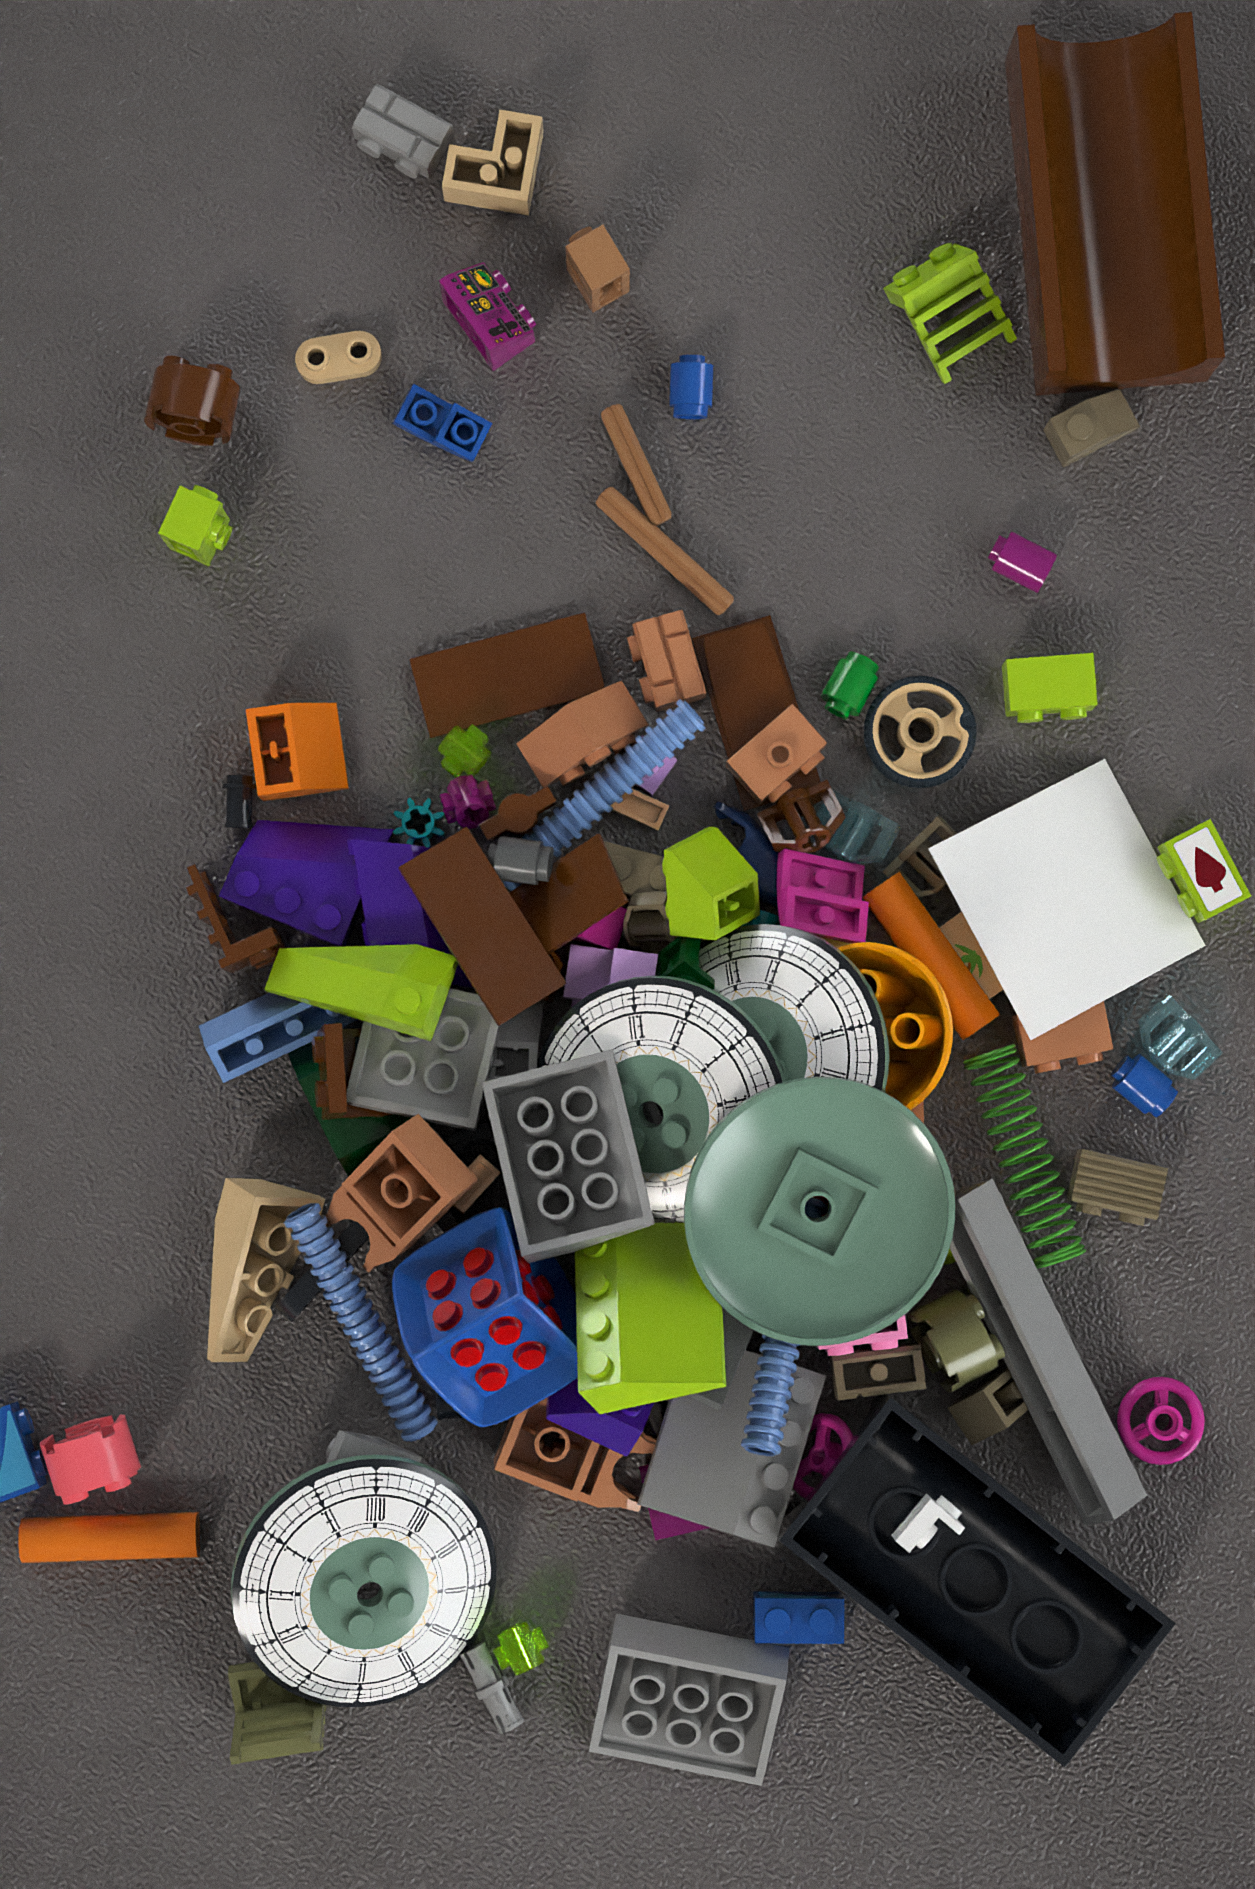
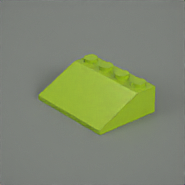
(645, 1321)

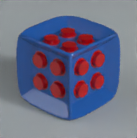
(485, 1320)

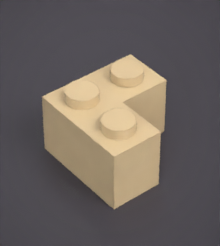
(498, 177)

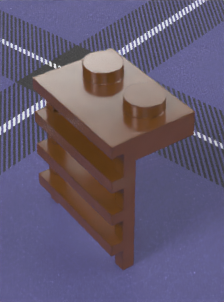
(257, 950)
(336, 1053)

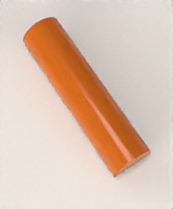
(918, 934)
(109, 1537)

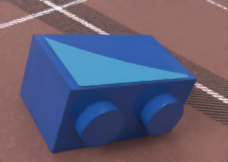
(20, 1465)
(798, 1617)

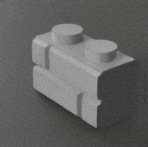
(402, 132)

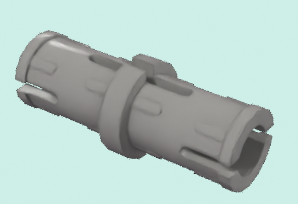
(492, 1688)

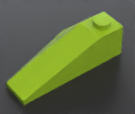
(376, 983)

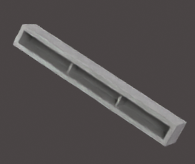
(1042, 1356)

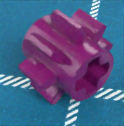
(467, 801)

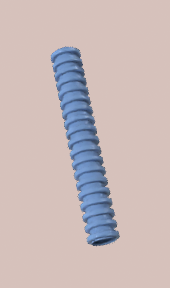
(617, 779)
(361, 1322)
(773, 1383)

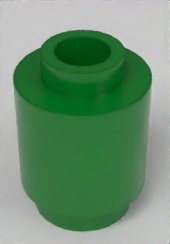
(850, 685)

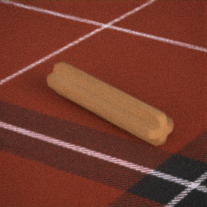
(636, 464)

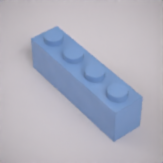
(262, 1032)

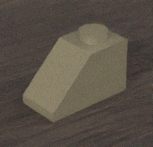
(1090, 426)
(989, 1406)

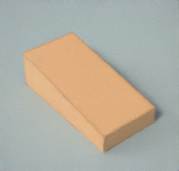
(642, 809)
(486, 1174)

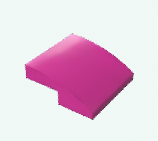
(821, 896)

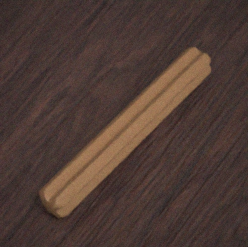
(664, 550)

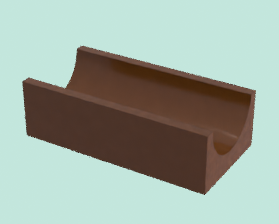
(1114, 210)

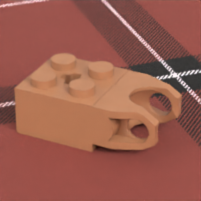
(401, 1190)
(569, 1468)

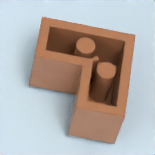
(582, 734)

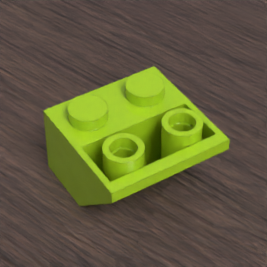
(708, 886)

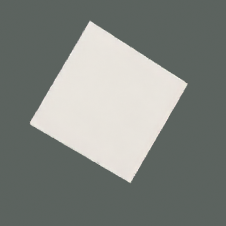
(1066, 898)

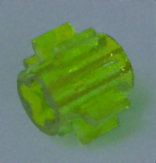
(464, 751)
(520, 1648)

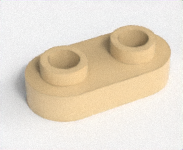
(338, 361)

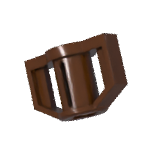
(795, 805)
(518, 814)

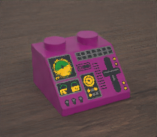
(487, 313)

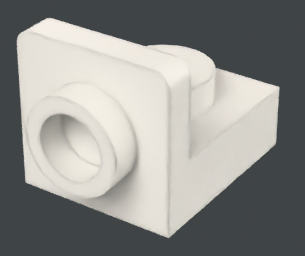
(919, 1525)

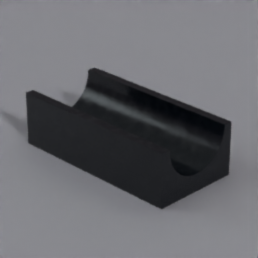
(1001, 1605)

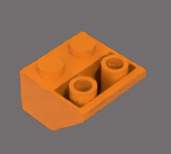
(296, 749)

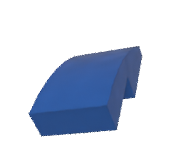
(442, 423)

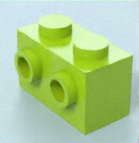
(196, 524)

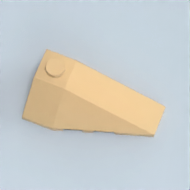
(250, 1262)

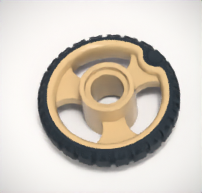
(958, 724)

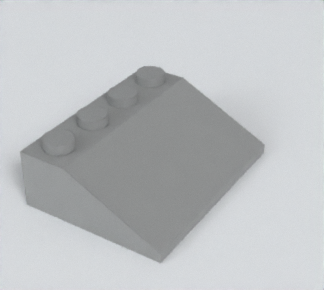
(568, 1156)
(707, 1474)
(689, 1699)

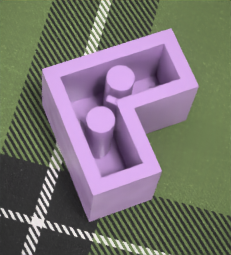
(595, 968)

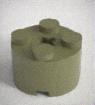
(955, 1339)

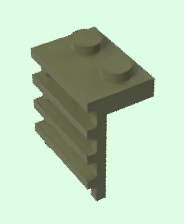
(270, 1718)

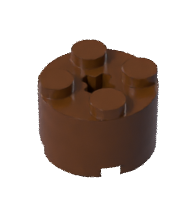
(192, 401)

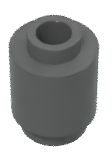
(521, 860)

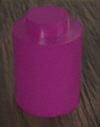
(1022, 560)

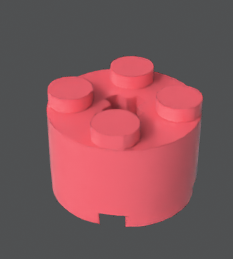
(91, 1457)

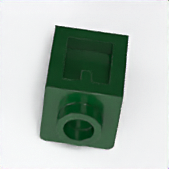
(681, 961)

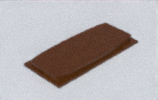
(507, 675)
(747, 688)
(576, 897)
(482, 926)

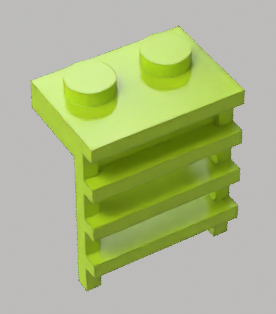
(937, 285)

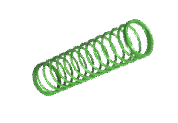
(980, 1061)

